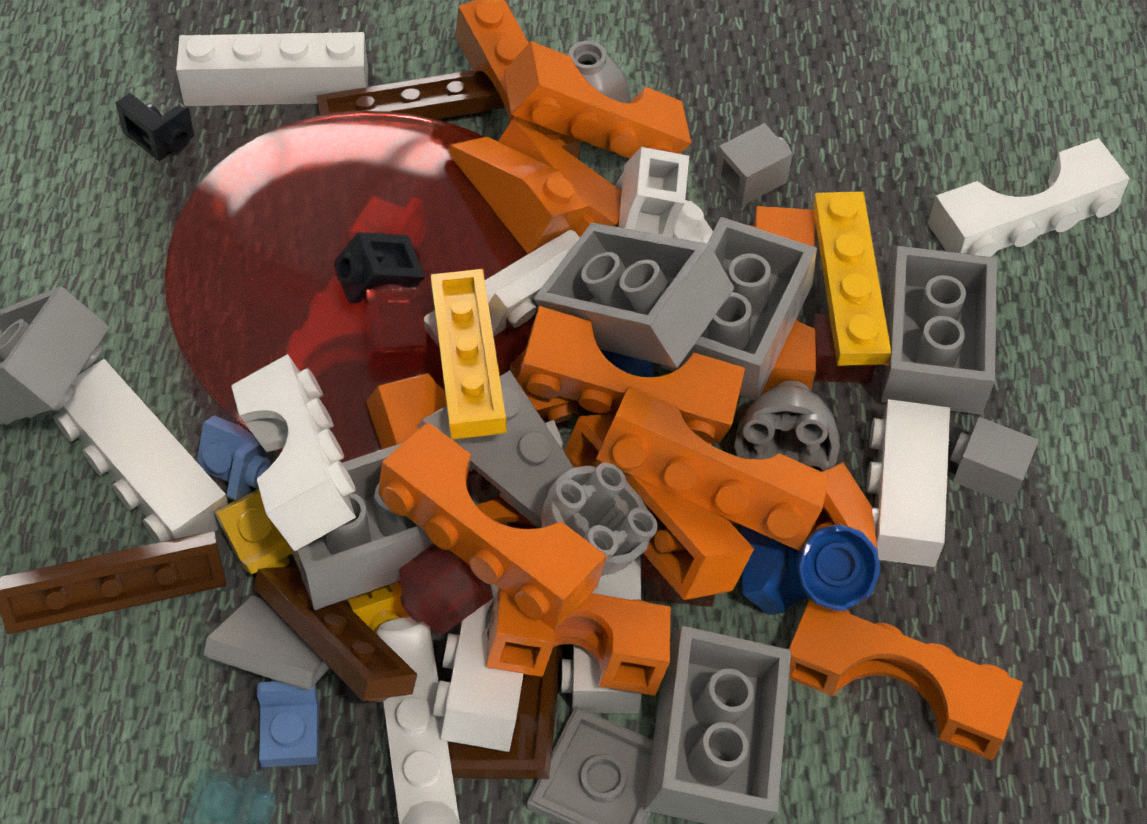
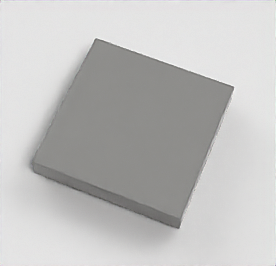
(265, 644)
(595, 774)

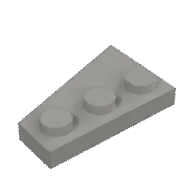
(518, 462)

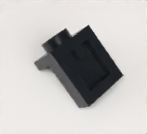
(151, 130)
(377, 261)

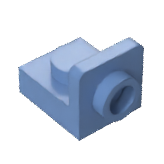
(231, 455)
(288, 725)

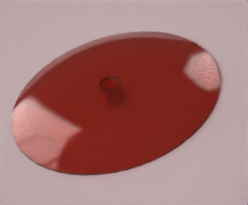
(261, 240)

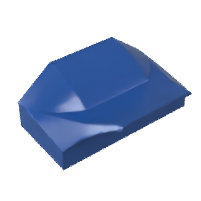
(770, 574)

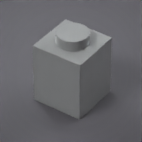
(753, 163)
(993, 460)

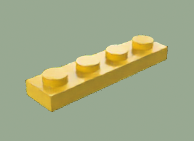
(851, 279)
(468, 355)

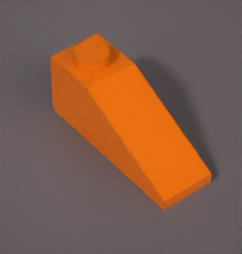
(523, 192)
(598, 193)

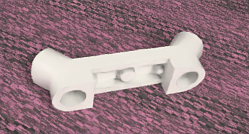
(414, 734)

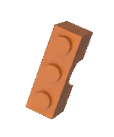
(621, 633)

